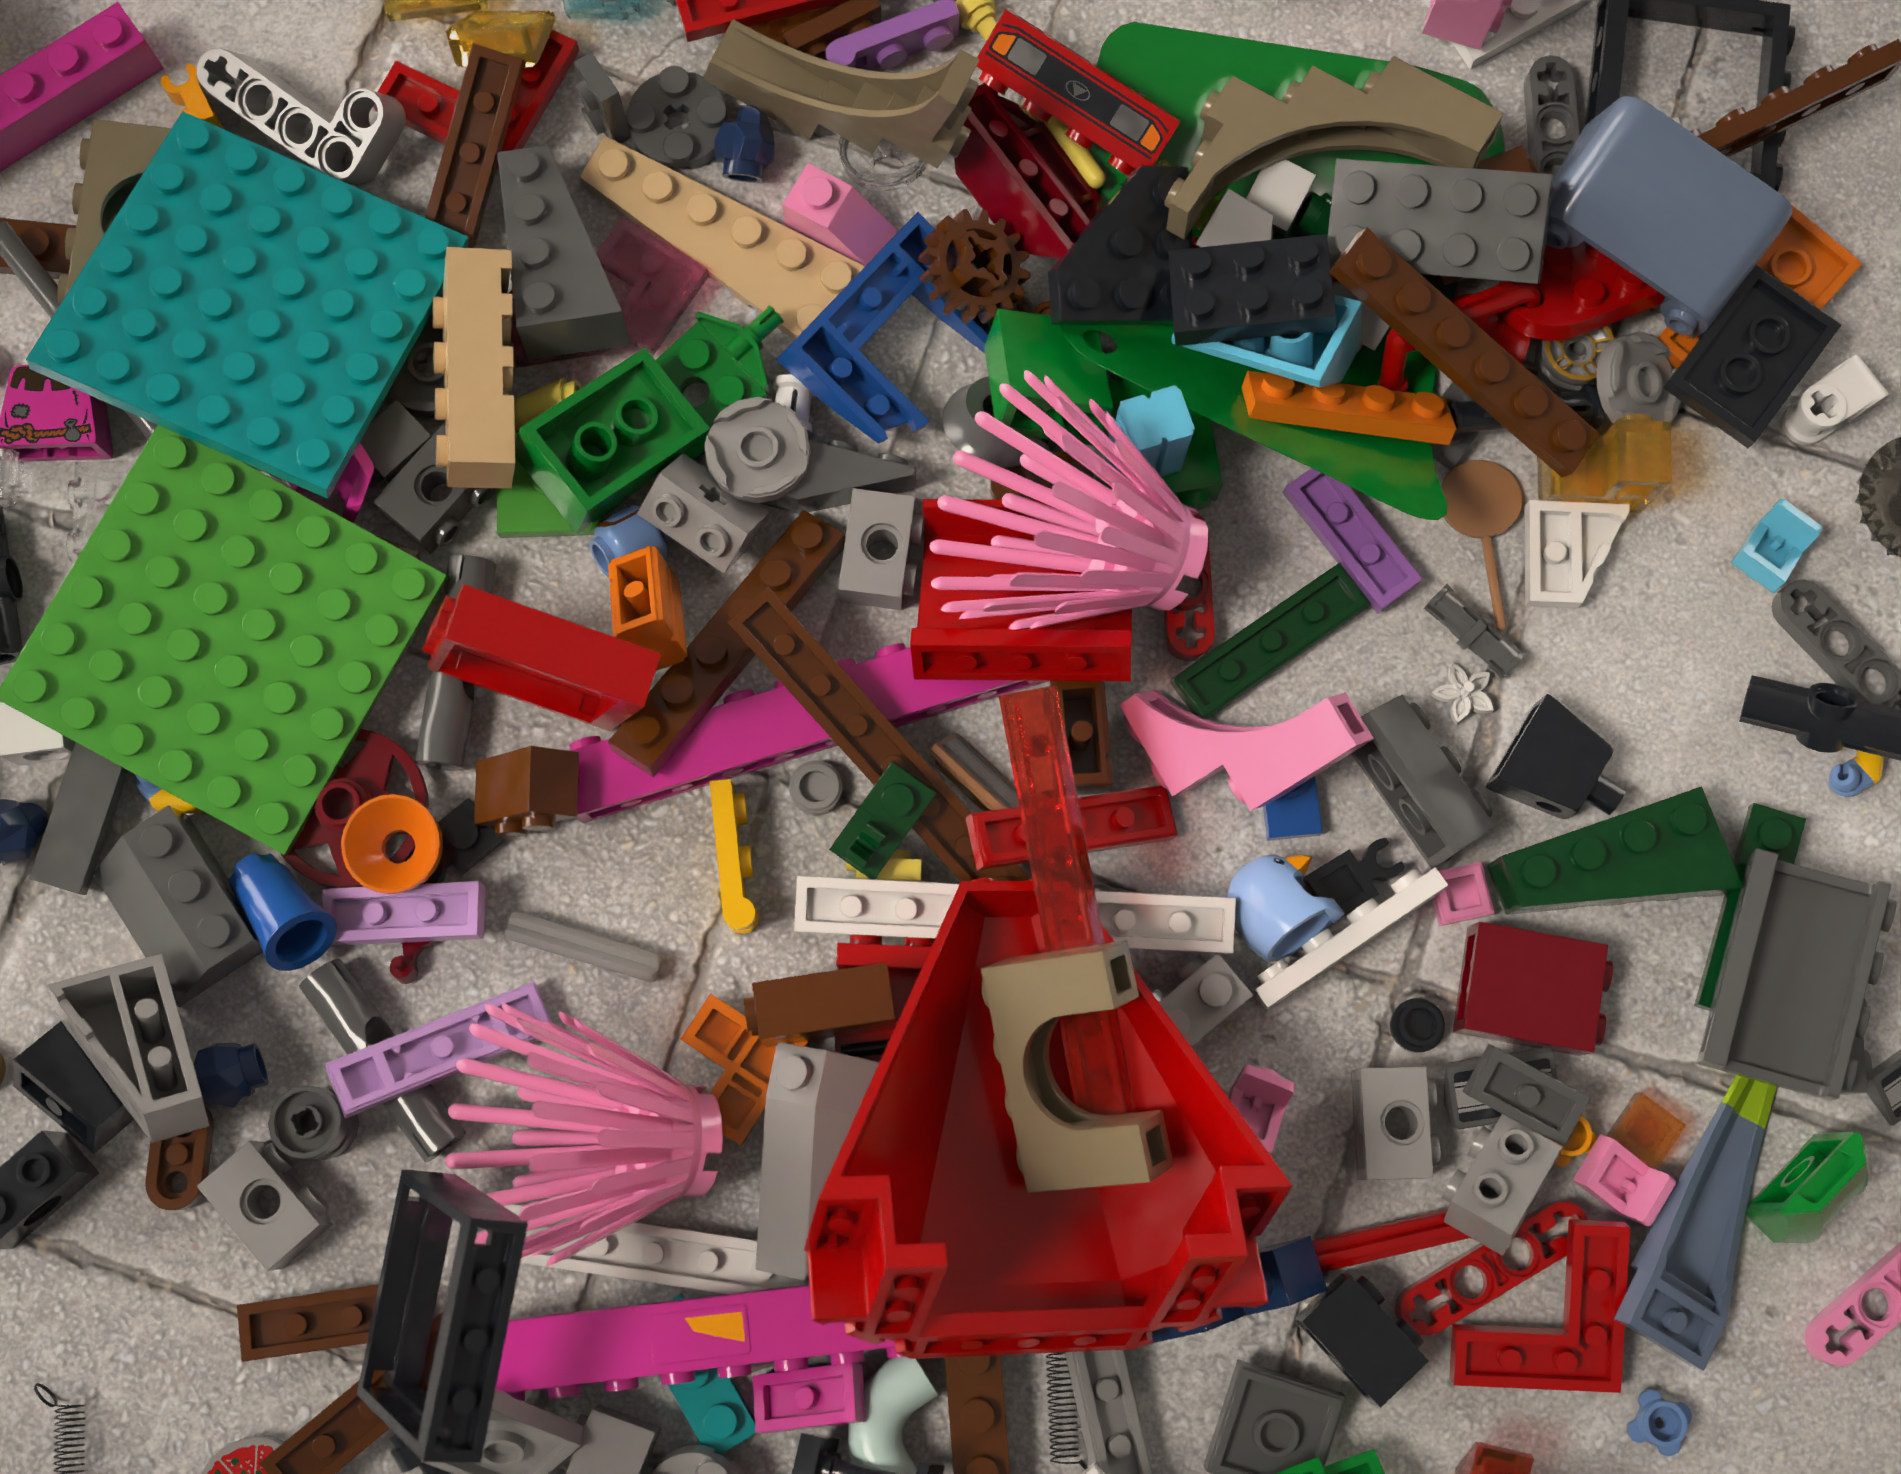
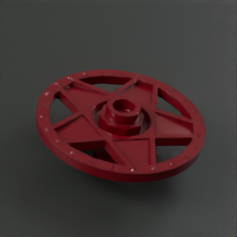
(352, 786)

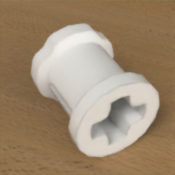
(791, 389)

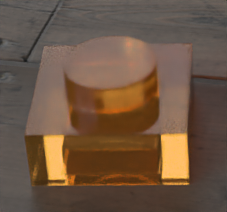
(1646, 1130)

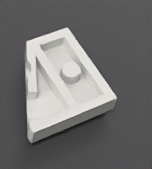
(1566, 548)

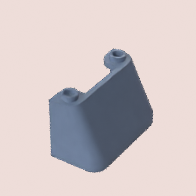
(1665, 210)

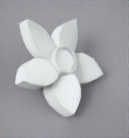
(1464, 693)

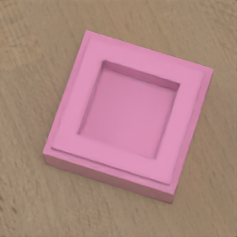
(1464, 897)

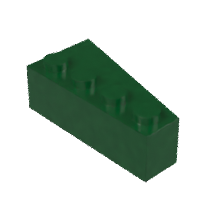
(1638, 856)

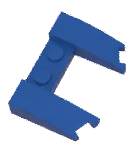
(827, 350)

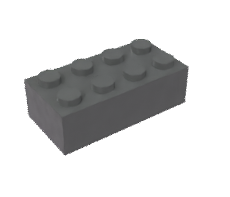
(1445, 217)

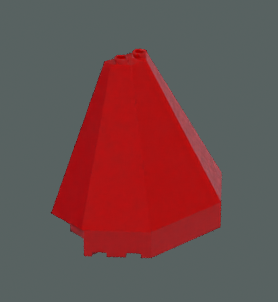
(933, 1221)

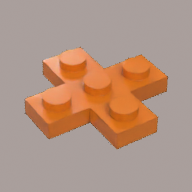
(742, 1088)

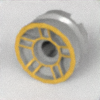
(1567, 374)

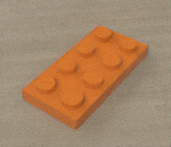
(1799, 258)

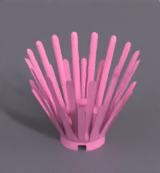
(1123, 540)
(618, 1146)

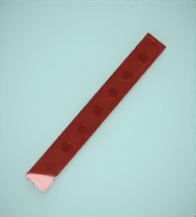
(1064, 887)

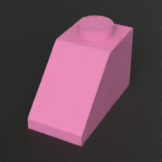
(836, 216)

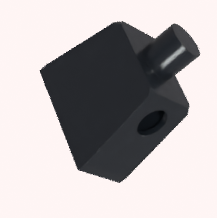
(1556, 764)

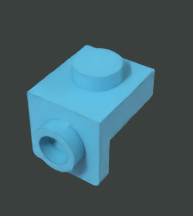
(1776, 545)

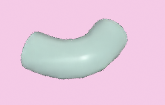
(890, 1400)

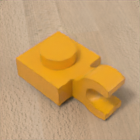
(193, 96)

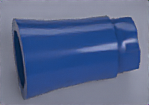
(282, 914)

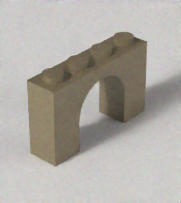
(112, 166)
(1055, 1138)

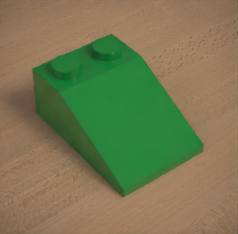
(608, 439)

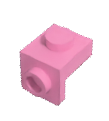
(1261, 1100)
(1624, 1181)

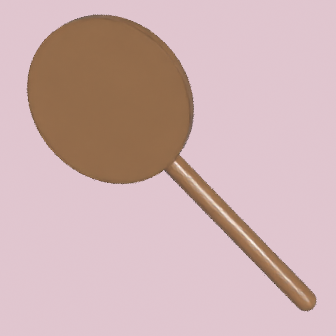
(1483, 504)

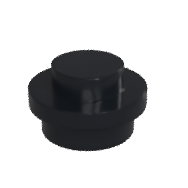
(1417, 1025)

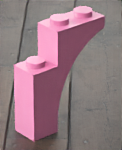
(1259, 759)

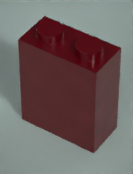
(1532, 989)

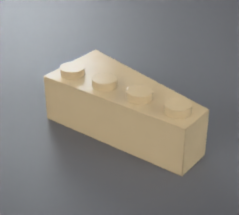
(476, 369)

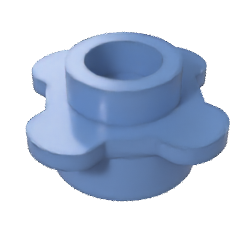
(1675, 1417)

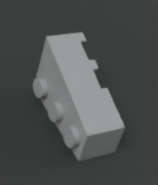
(136, 1042)

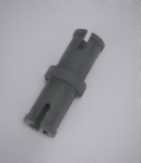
(1474, 631)

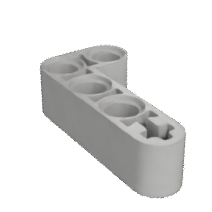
(293, 111)

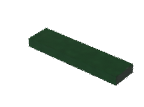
(1270, 642)

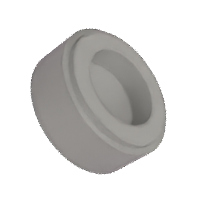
(815, 788)

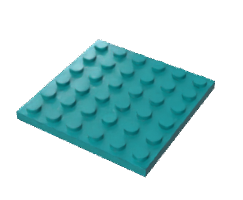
(249, 304)

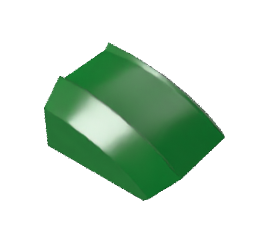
(1811, 1188)

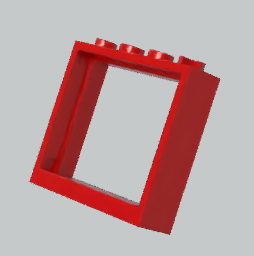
(539, 658)

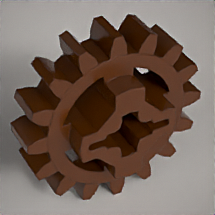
(965, 242)

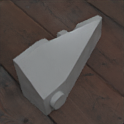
(805, 1122)

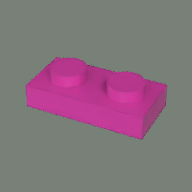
(809, 1398)

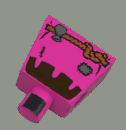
(52, 420)

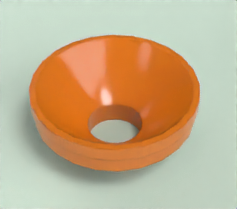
(366, 840)

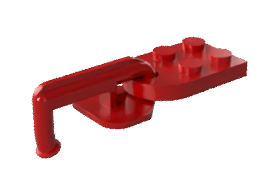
(1575, 296)

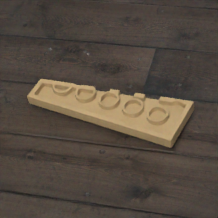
(737, 245)

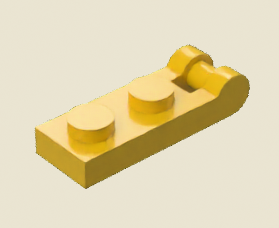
(733, 859)

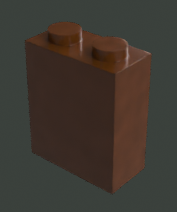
(821, 1005)

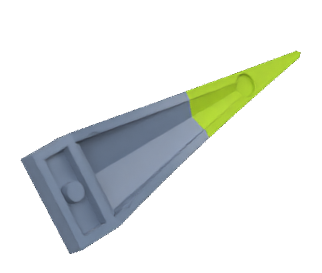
(1693, 1247)

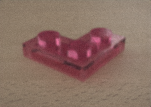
(661, 282)

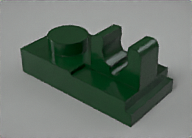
(883, 820)

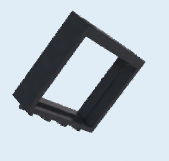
(1738, 16)
(455, 1412)

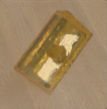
(509, 32)

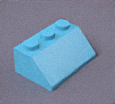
(1305, 357)

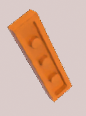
(1349, 408)

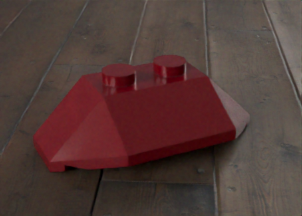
(1023, 176)

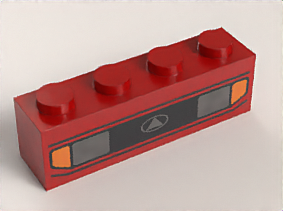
(1074, 92)

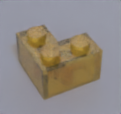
(1621, 467)

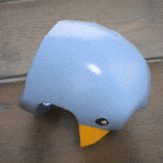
(1274, 909)

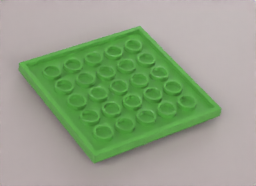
(222, 637)

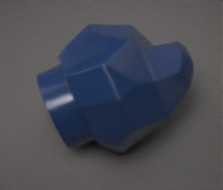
(745, 145)
(19, 830)
(229, 1073)

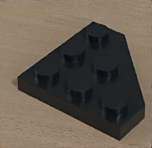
(1122, 259)

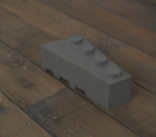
(555, 274)

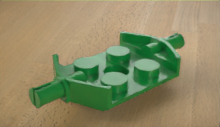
(724, 360)

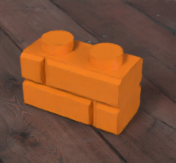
(648, 604)

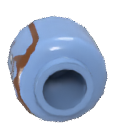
(624, 534)

